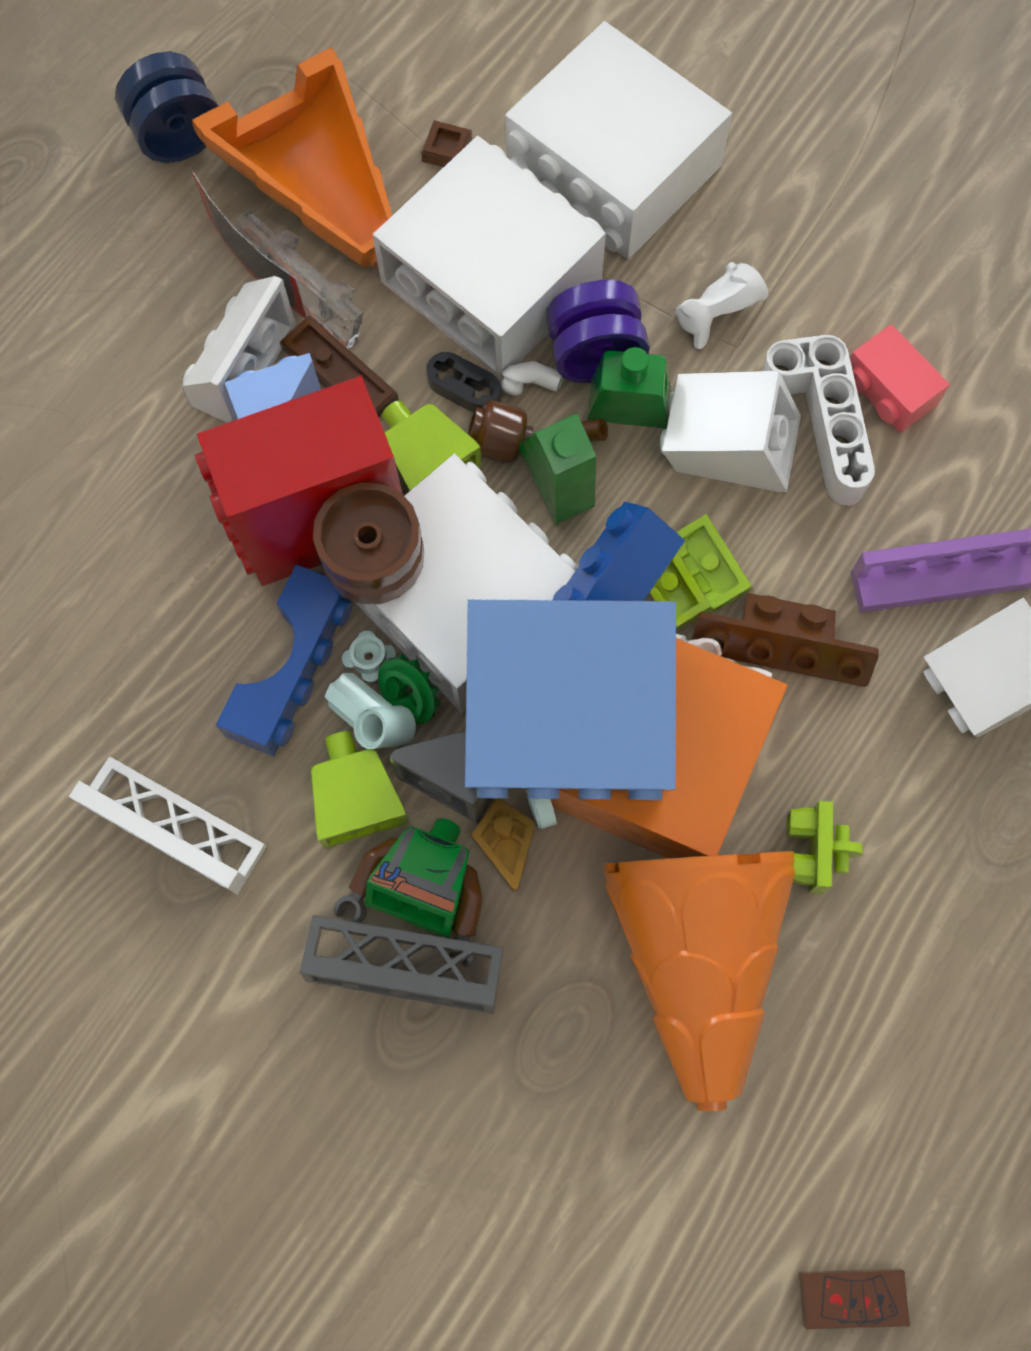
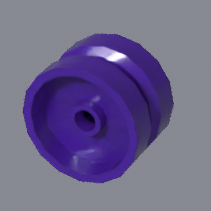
(593, 321)

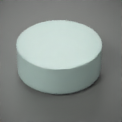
(542, 812)

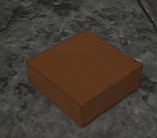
(444, 143)

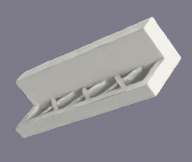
(155, 834)

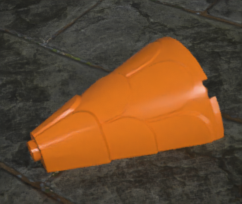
(308, 156)
(705, 954)

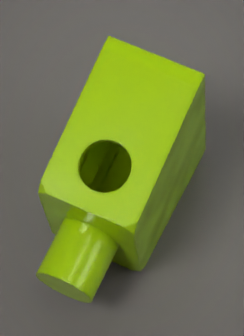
(425, 442)
(353, 794)

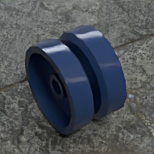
(160, 101)

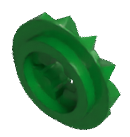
(393, 680)

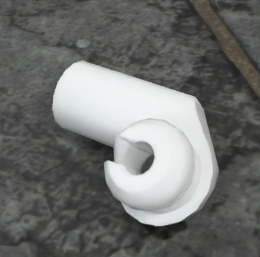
(530, 372)

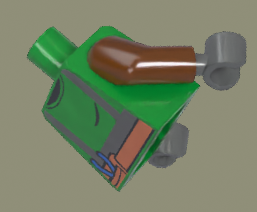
(420, 881)

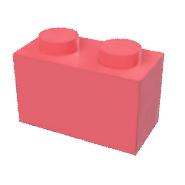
(896, 378)

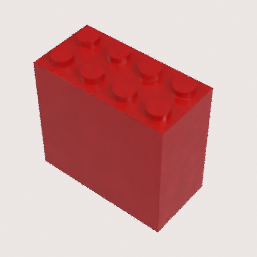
(281, 467)

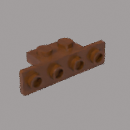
(789, 639)

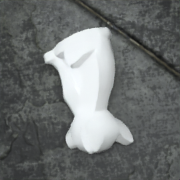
(732, 292)

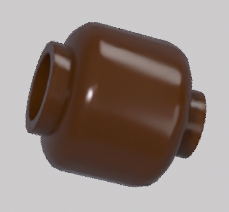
(499, 430)

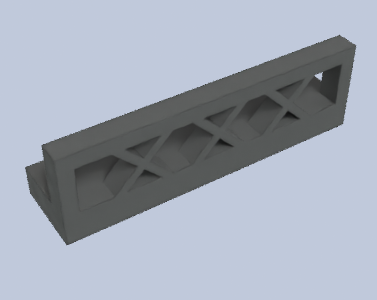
(397, 982)

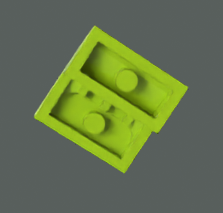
(701, 574)

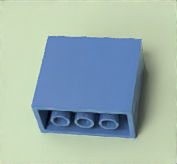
(571, 698)

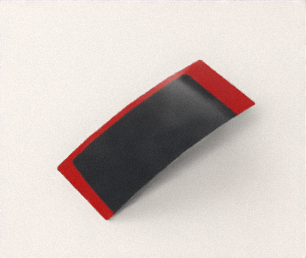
(248, 255)

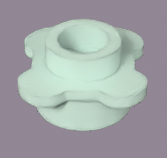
(364, 644)

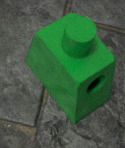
(631, 389)

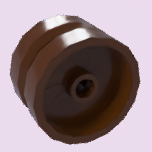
(369, 542)

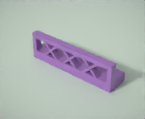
(943, 570)

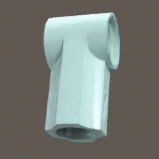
(372, 717)

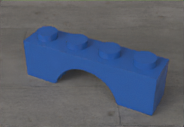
(264, 710)

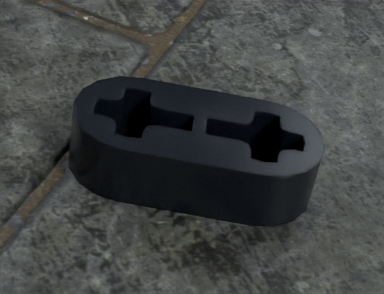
(466, 379)

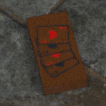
(854, 1299)

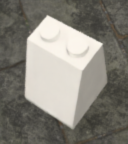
(732, 428)
(986, 670)

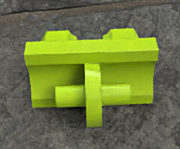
(817, 825)

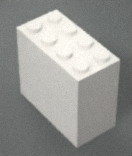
(618, 136)
(487, 254)
(471, 552)

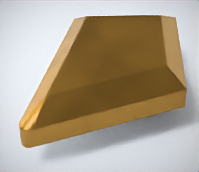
(505, 840)

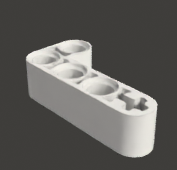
(829, 419)

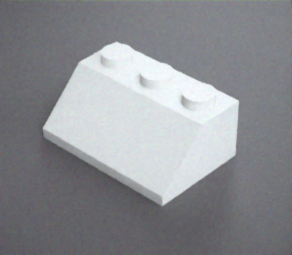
(242, 343)

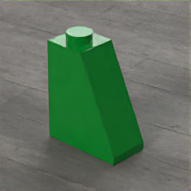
(562, 467)

